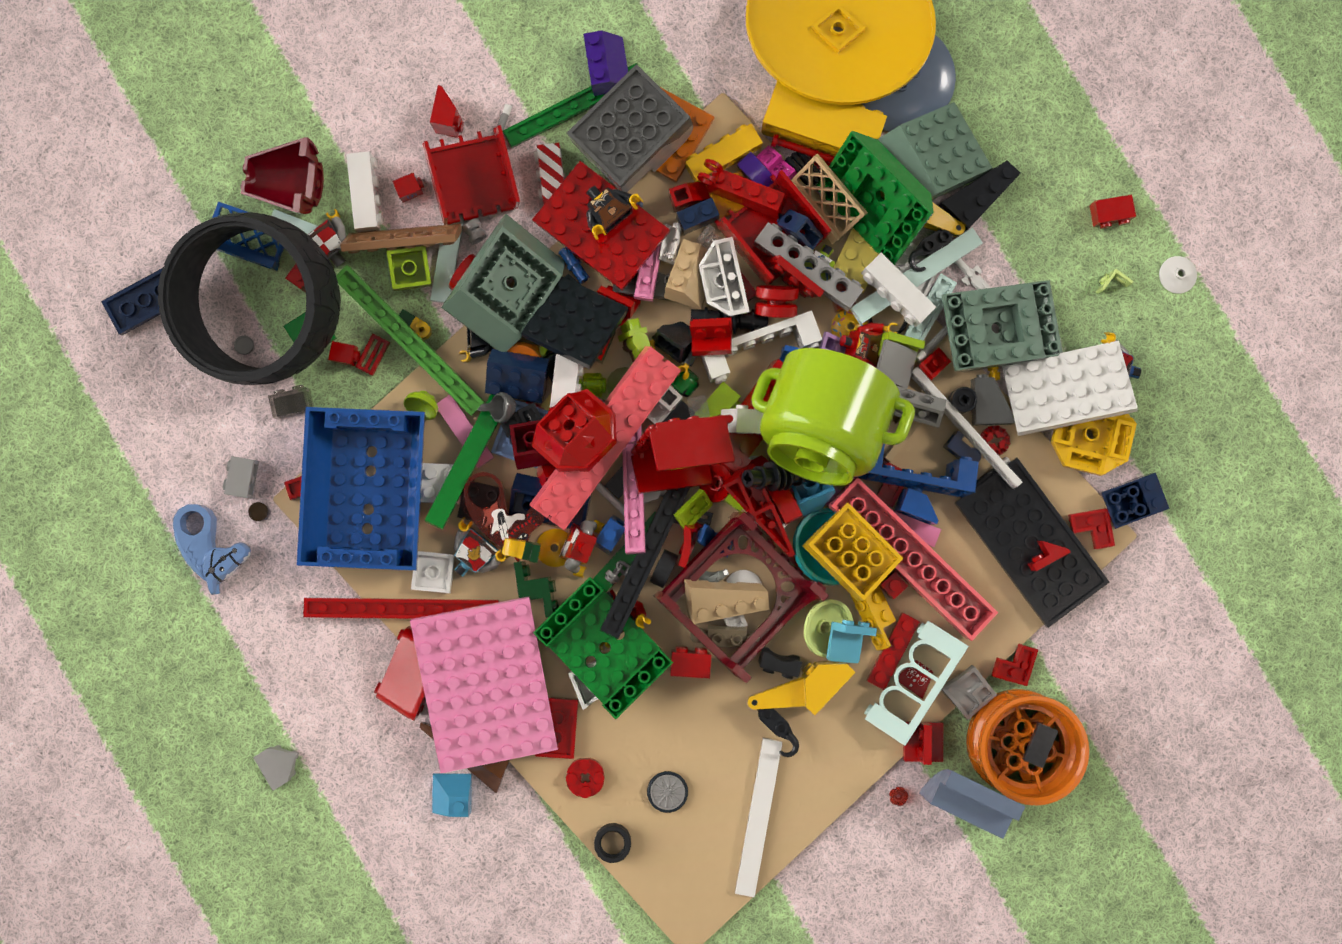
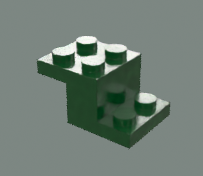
(536, 588)

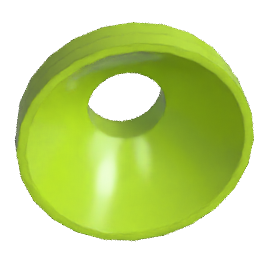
(421, 402)

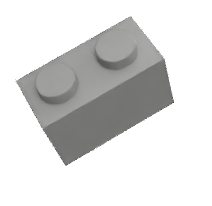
(240, 477)

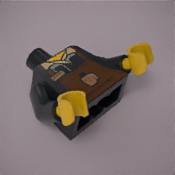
(609, 209)

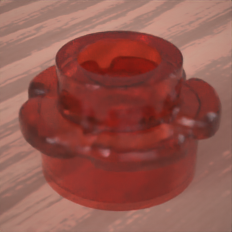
(903, 796)

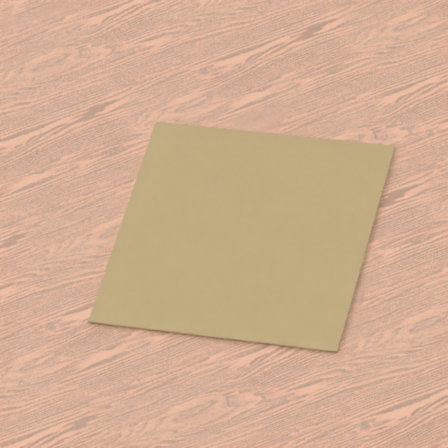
(689, 859)

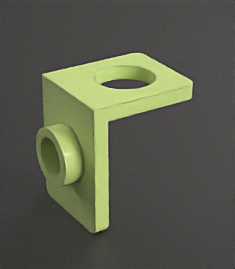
(1105, 280)

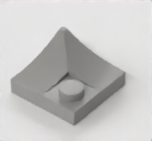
(969, 691)

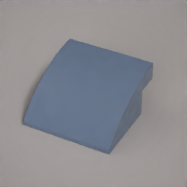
(972, 802)

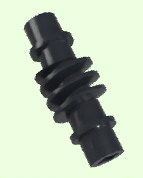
(742, 321)
(772, 477)

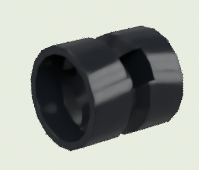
(963, 399)

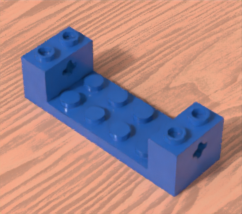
(958, 480)

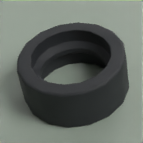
(664, 568)
(614, 858)

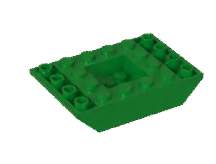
(865, 171)

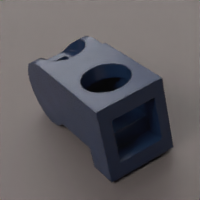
(960, 448)

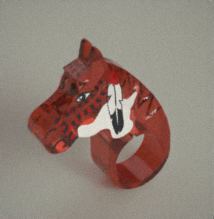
(496, 521)

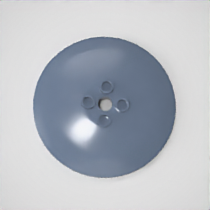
(924, 93)

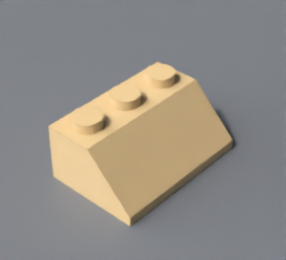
(685, 279)

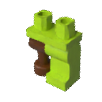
(633, 338)

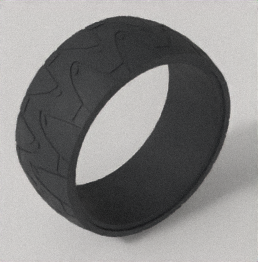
(180, 298)

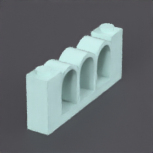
(944, 643)

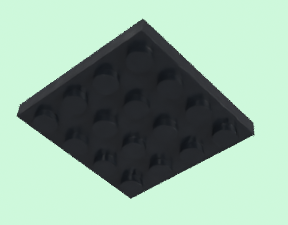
(575, 322)

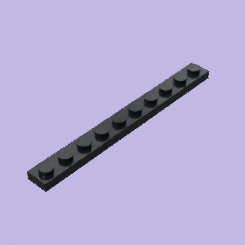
(643, 563)

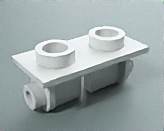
(670, 244)

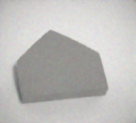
(277, 765)

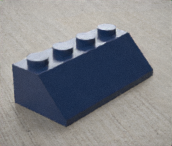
(526, 488)

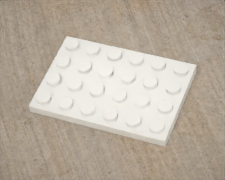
(1069, 388)

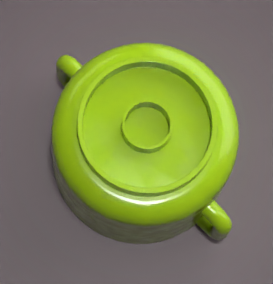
(829, 415)

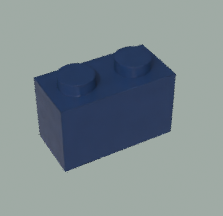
(697, 216)

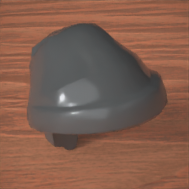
(500, 407)

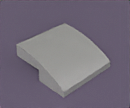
(897, 362)

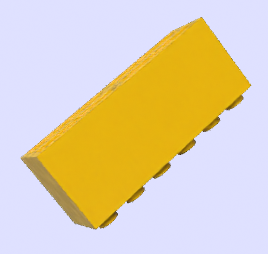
(817, 123)

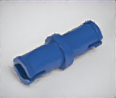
(574, 265)

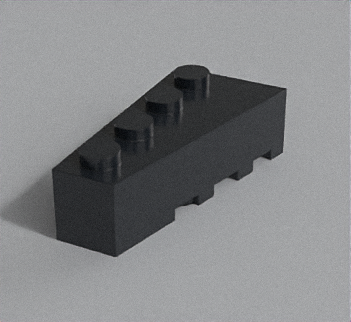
(978, 196)

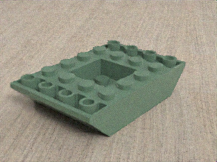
(484, 299)
(1024, 321)

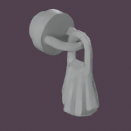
(612, 576)

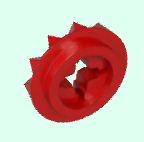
(999, 432)

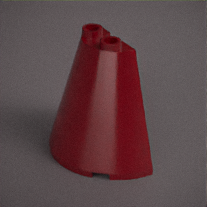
(285, 176)

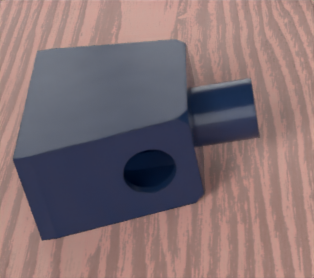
(793, 222)

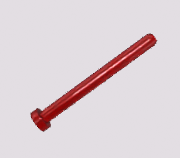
(799, 148)

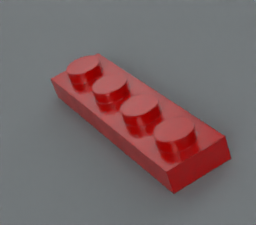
(890, 657)

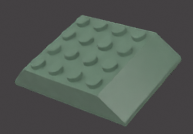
(938, 150)

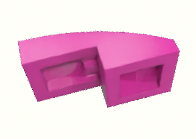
(774, 163)

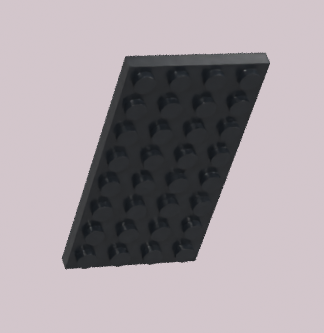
(1011, 525)

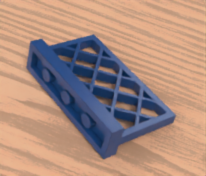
(246, 253)

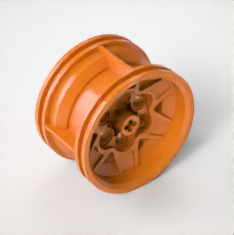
(1068, 755)

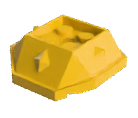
(1103, 452)

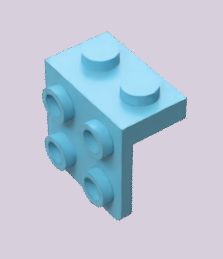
(846, 640)

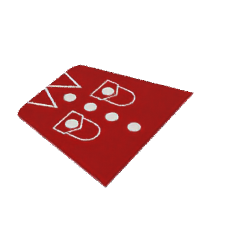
(915, 680)

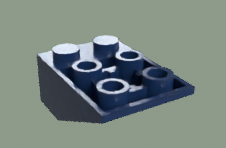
(1135, 500)

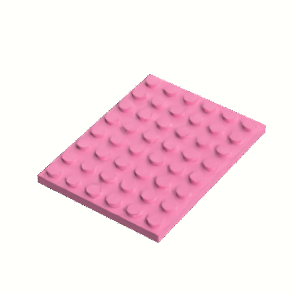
(484, 684)

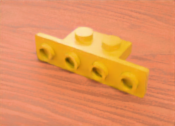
(879, 615)

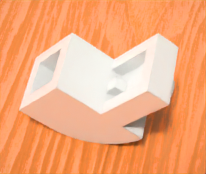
(665, 405)

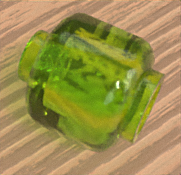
(594, 383)

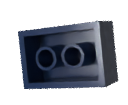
(517, 375)

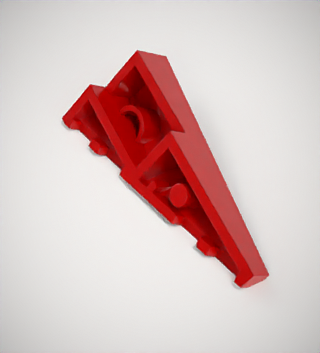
(760, 506)

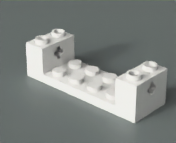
(803, 328)

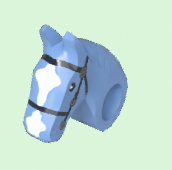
(200, 550)

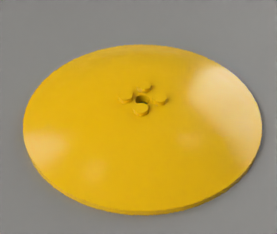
(870, 59)

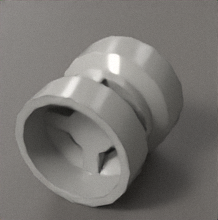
(474, 230)

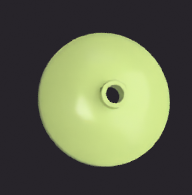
(823, 614)

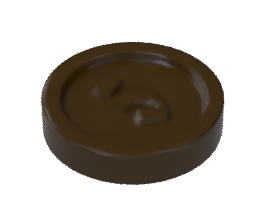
(258, 511)

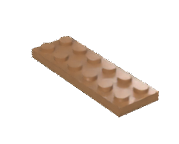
(406, 237)

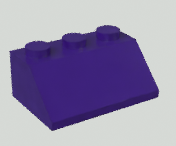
(605, 60)

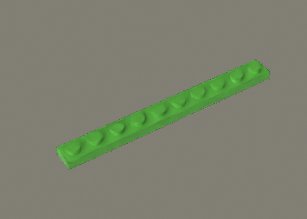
(409, 340)

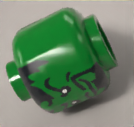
(687, 386)

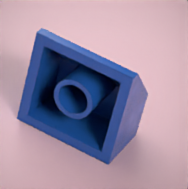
(916, 505)

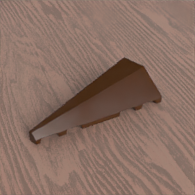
(489, 774)

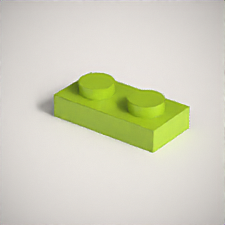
(693, 508)

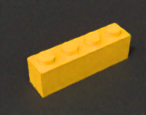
(726, 152)

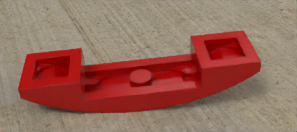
(783, 500)

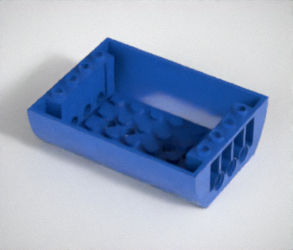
(338, 488)

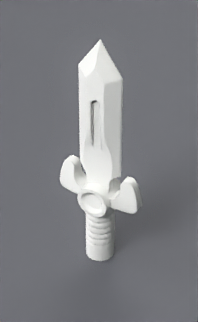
(976, 280)

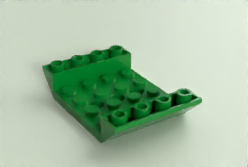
(619, 674)

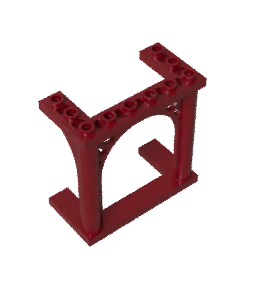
(803, 593)

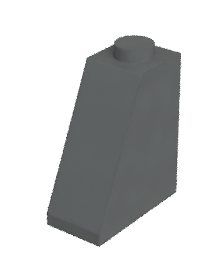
(991, 404)

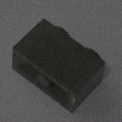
(290, 403)

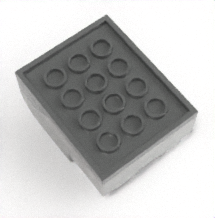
(631, 130)

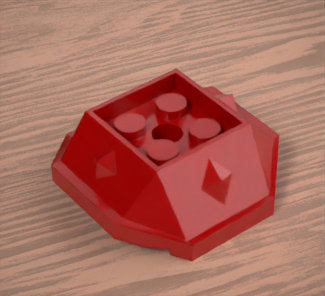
(586, 442)

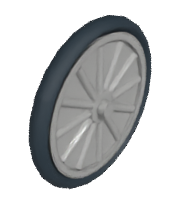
(667, 792)

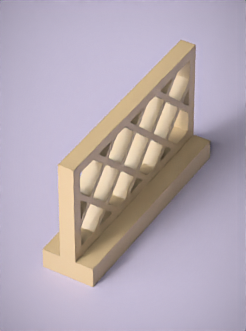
(820, 205)

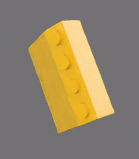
(853, 552)

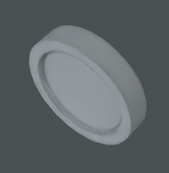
(244, 345)

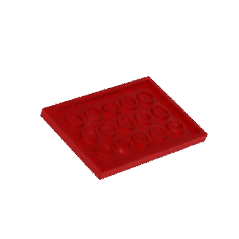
(616, 254)

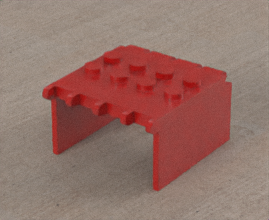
(472, 177)
(749, 223)
(680, 453)

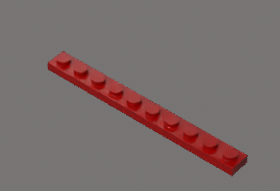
(384, 607)

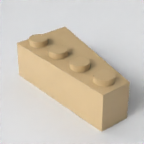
(721, 600)

